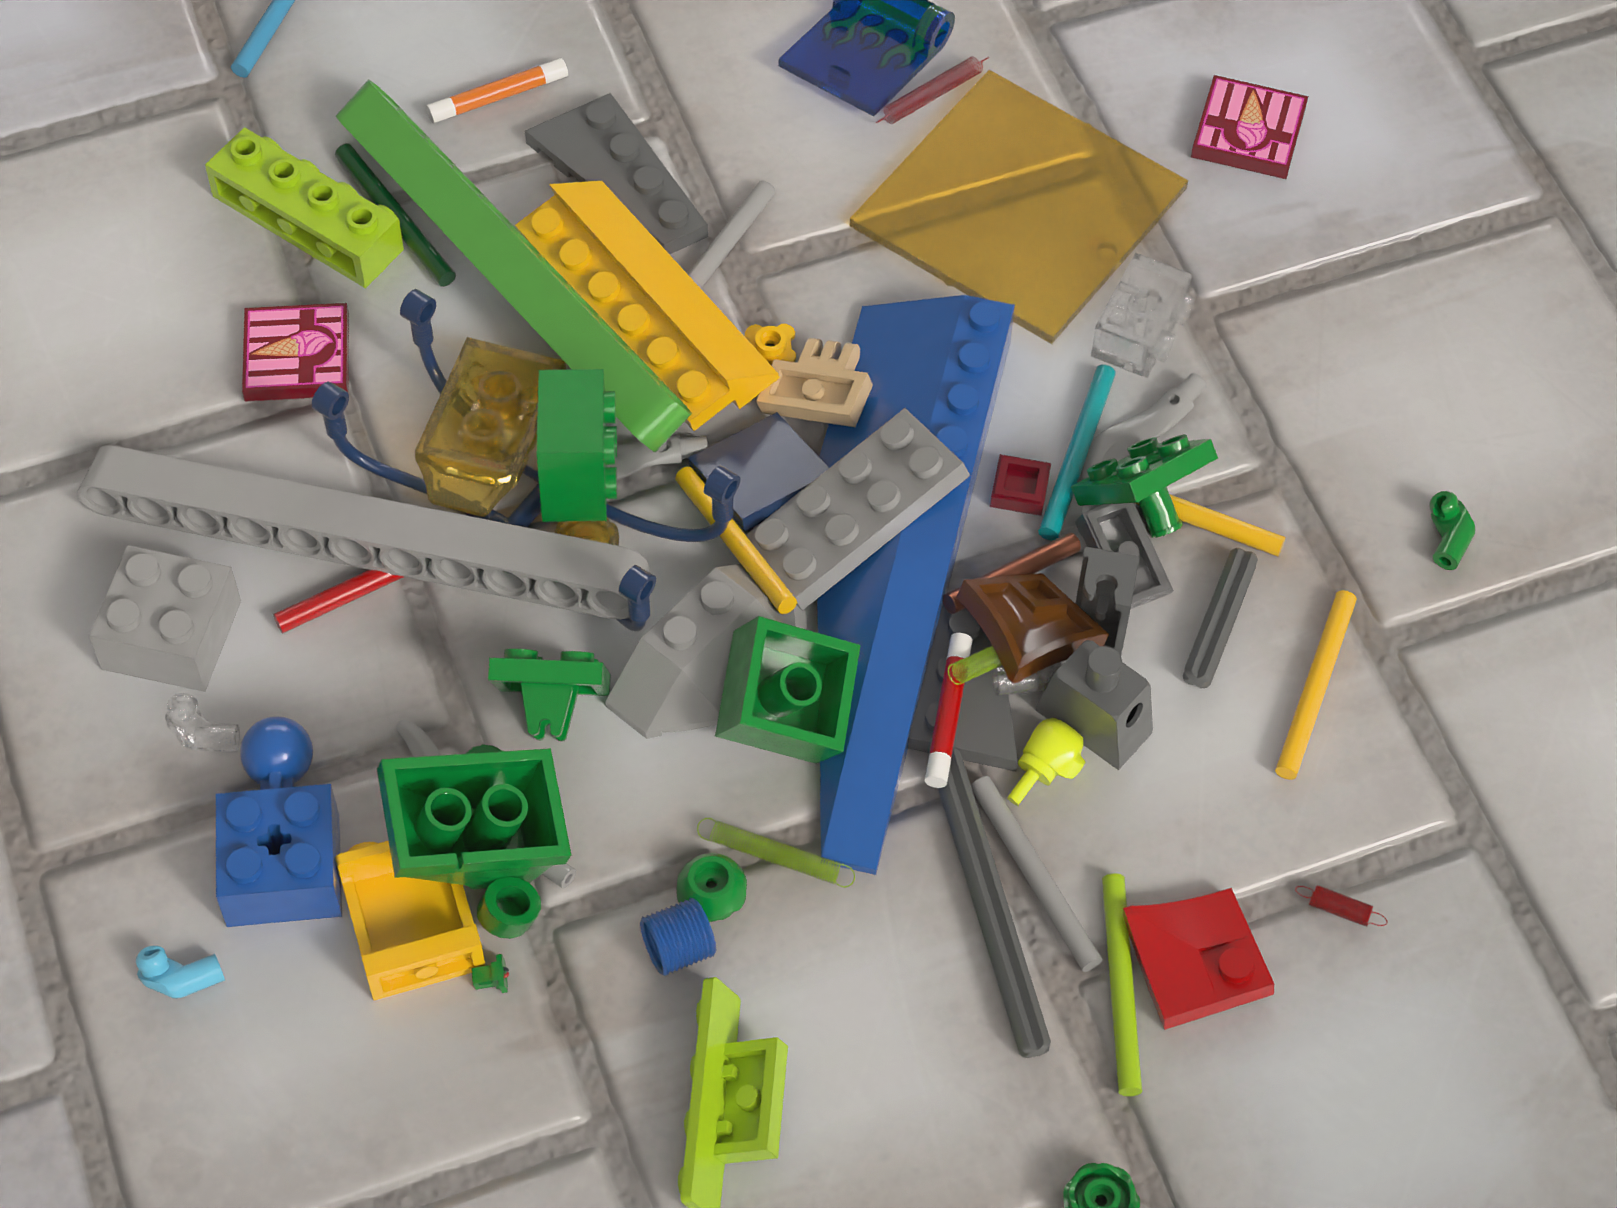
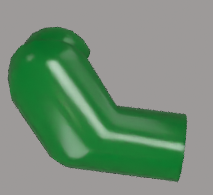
(1454, 527)

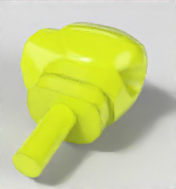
(1049, 752)

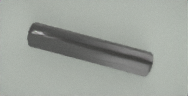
(1220, 618)

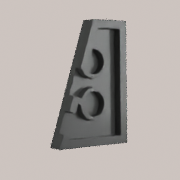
(984, 719)

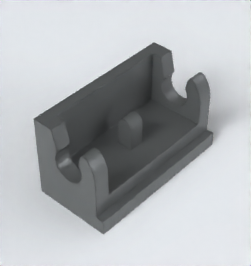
(1107, 591)

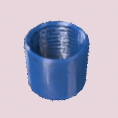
(678, 936)

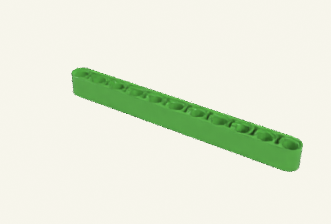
(512, 264)

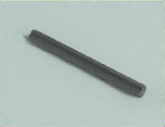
(993, 912)

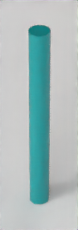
(1077, 452)

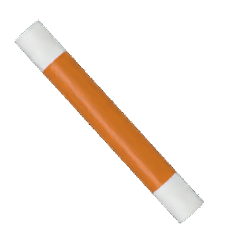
(497, 90)

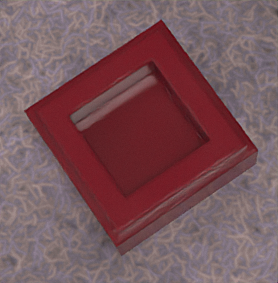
(1020, 485)

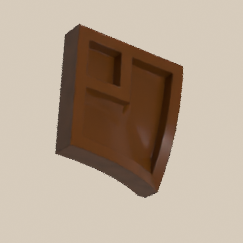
(1028, 621)

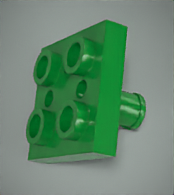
(1145, 478)

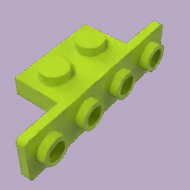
(733, 1098)

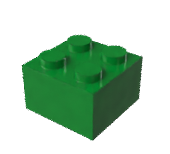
(575, 445)
(788, 690)

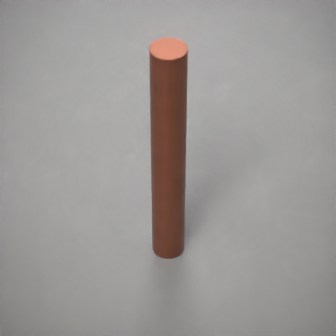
(1026, 564)

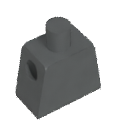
(1101, 702)

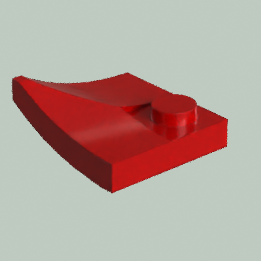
(1197, 956)

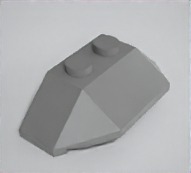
(682, 661)

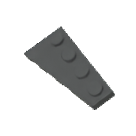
(605, 146)

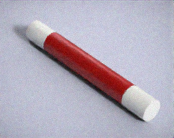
(947, 713)

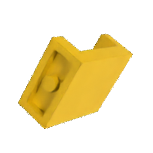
(406, 926)

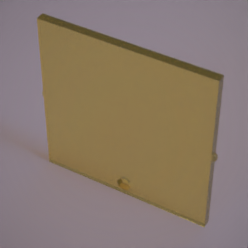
(1019, 204)

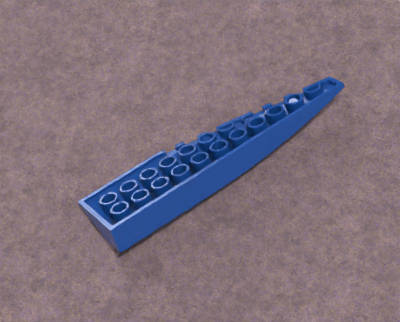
(946, 369)

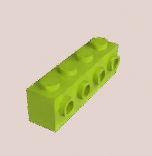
(305, 207)

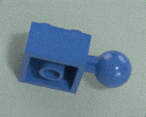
(278, 840)

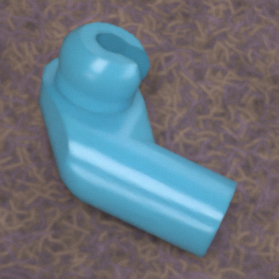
(173, 978)

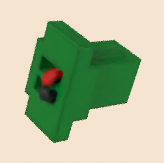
(492, 975)

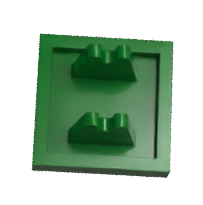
(549, 686)

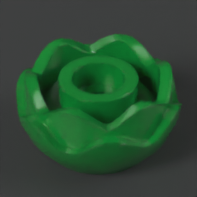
(718, 901)
(1101, 1181)

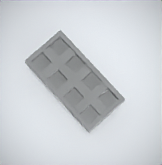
(857, 506)

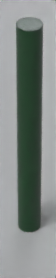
(410, 231)

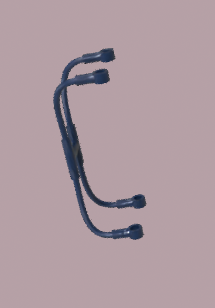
(637, 582)

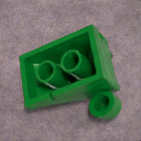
(478, 823)

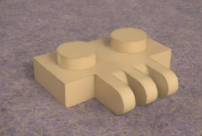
(819, 385)

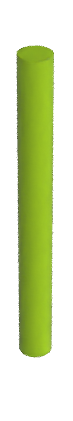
(1121, 986)

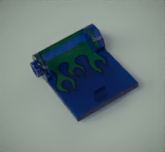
(869, 48)

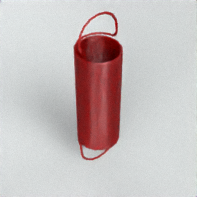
(1341, 905)

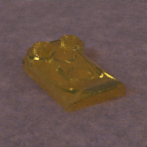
(482, 426)

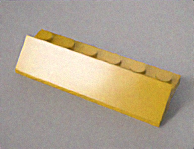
(647, 298)

